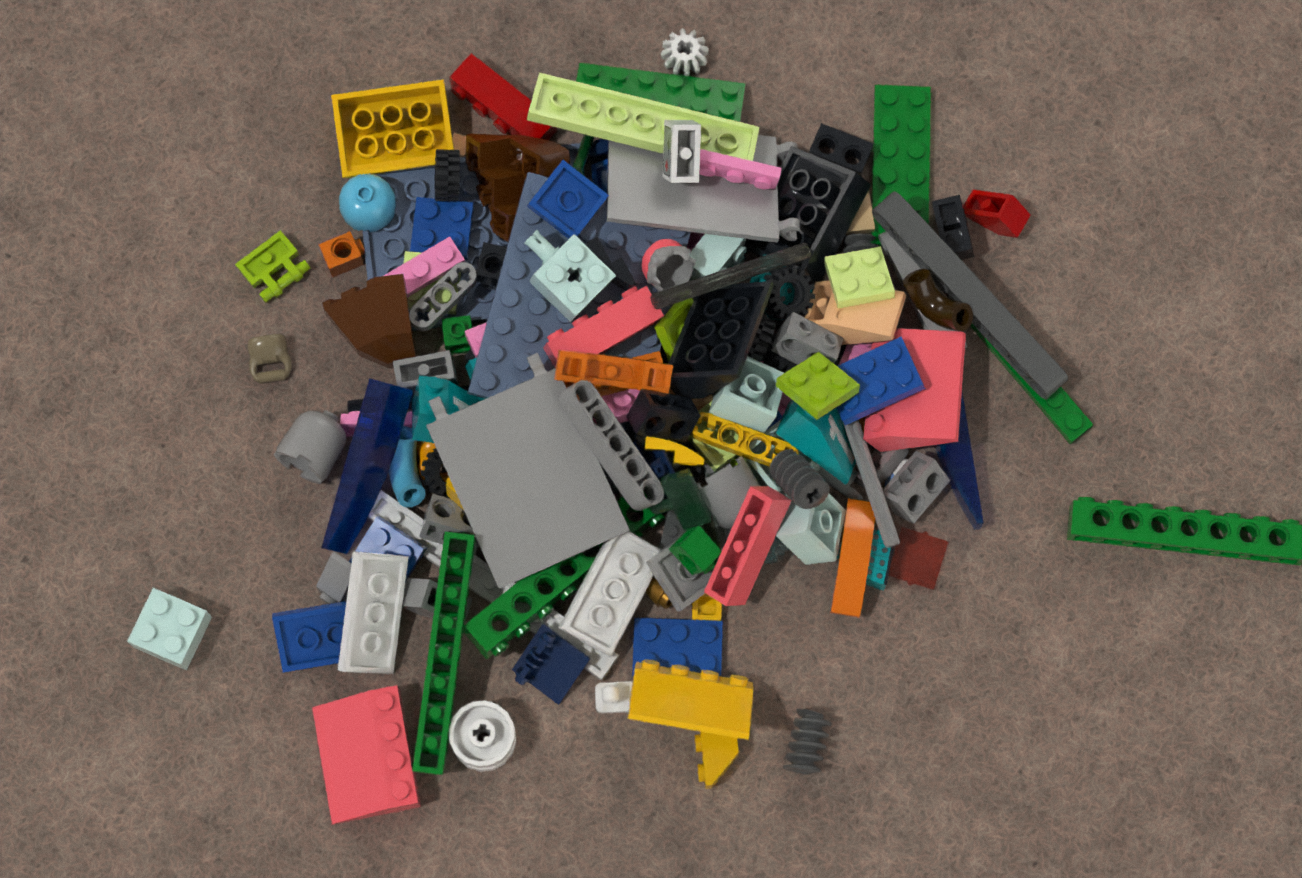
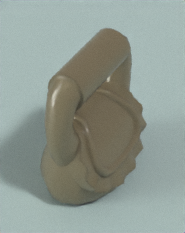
(268, 350)

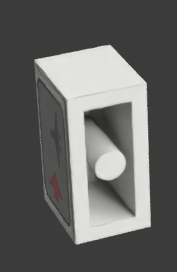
(681, 151)

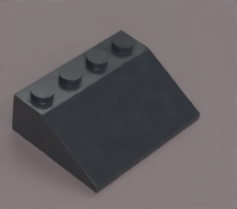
(823, 200)
(717, 338)

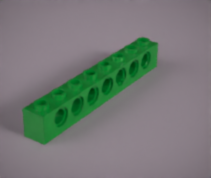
(1083, 529)
(492, 642)
(444, 653)

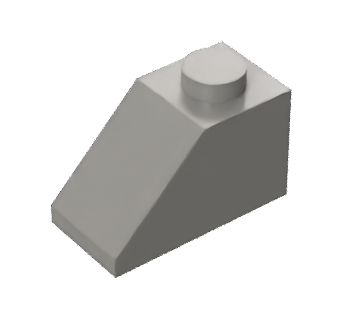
(432, 365)
(334, 580)
(421, 597)

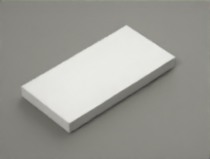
(610, 592)
(373, 613)

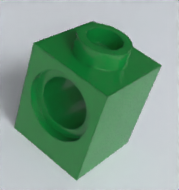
(454, 334)
(696, 551)

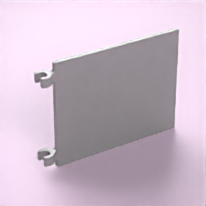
(711, 207)
(526, 477)

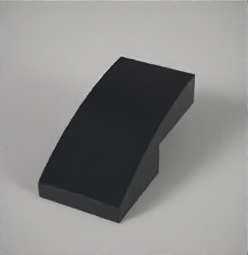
(623, 276)

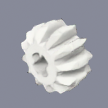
(687, 44)

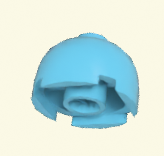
(367, 202)

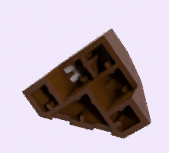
(501, 170)
(375, 320)

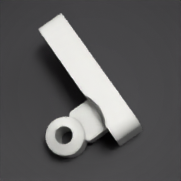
(613, 697)

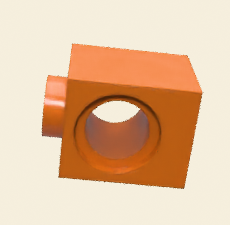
(333, 246)

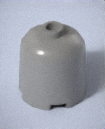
(312, 445)
(727, 491)

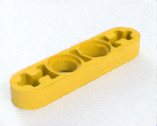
(745, 436)

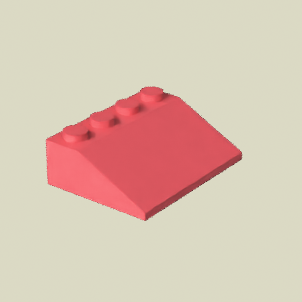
(933, 413)
(366, 755)

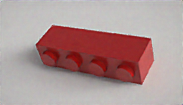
(496, 99)

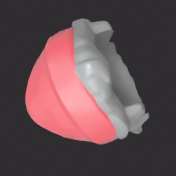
(667, 264)

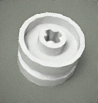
(482, 718)

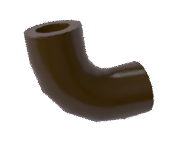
(934, 304)

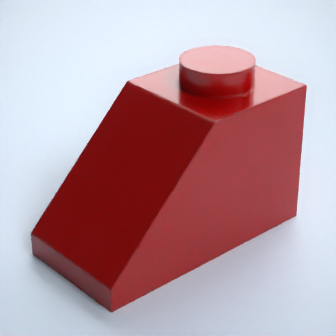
(996, 212)

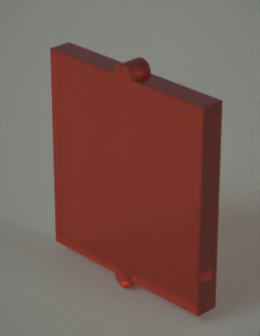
(917, 558)

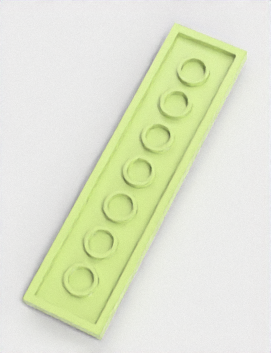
(631, 118)

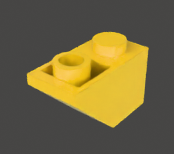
(717, 756)

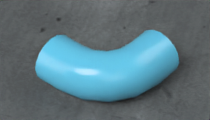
(404, 471)

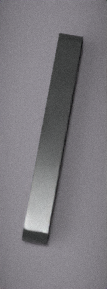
(962, 285)

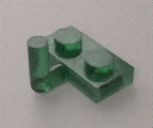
(684, 499)

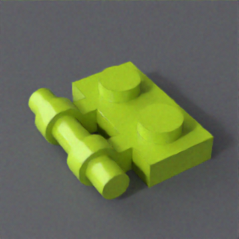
(267, 260)

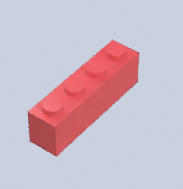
(608, 327)
(747, 545)

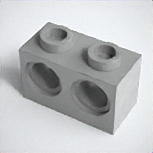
(802, 338)
(915, 486)
(444, 516)

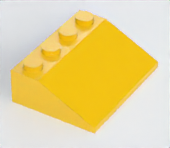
(391, 127)
(691, 699)

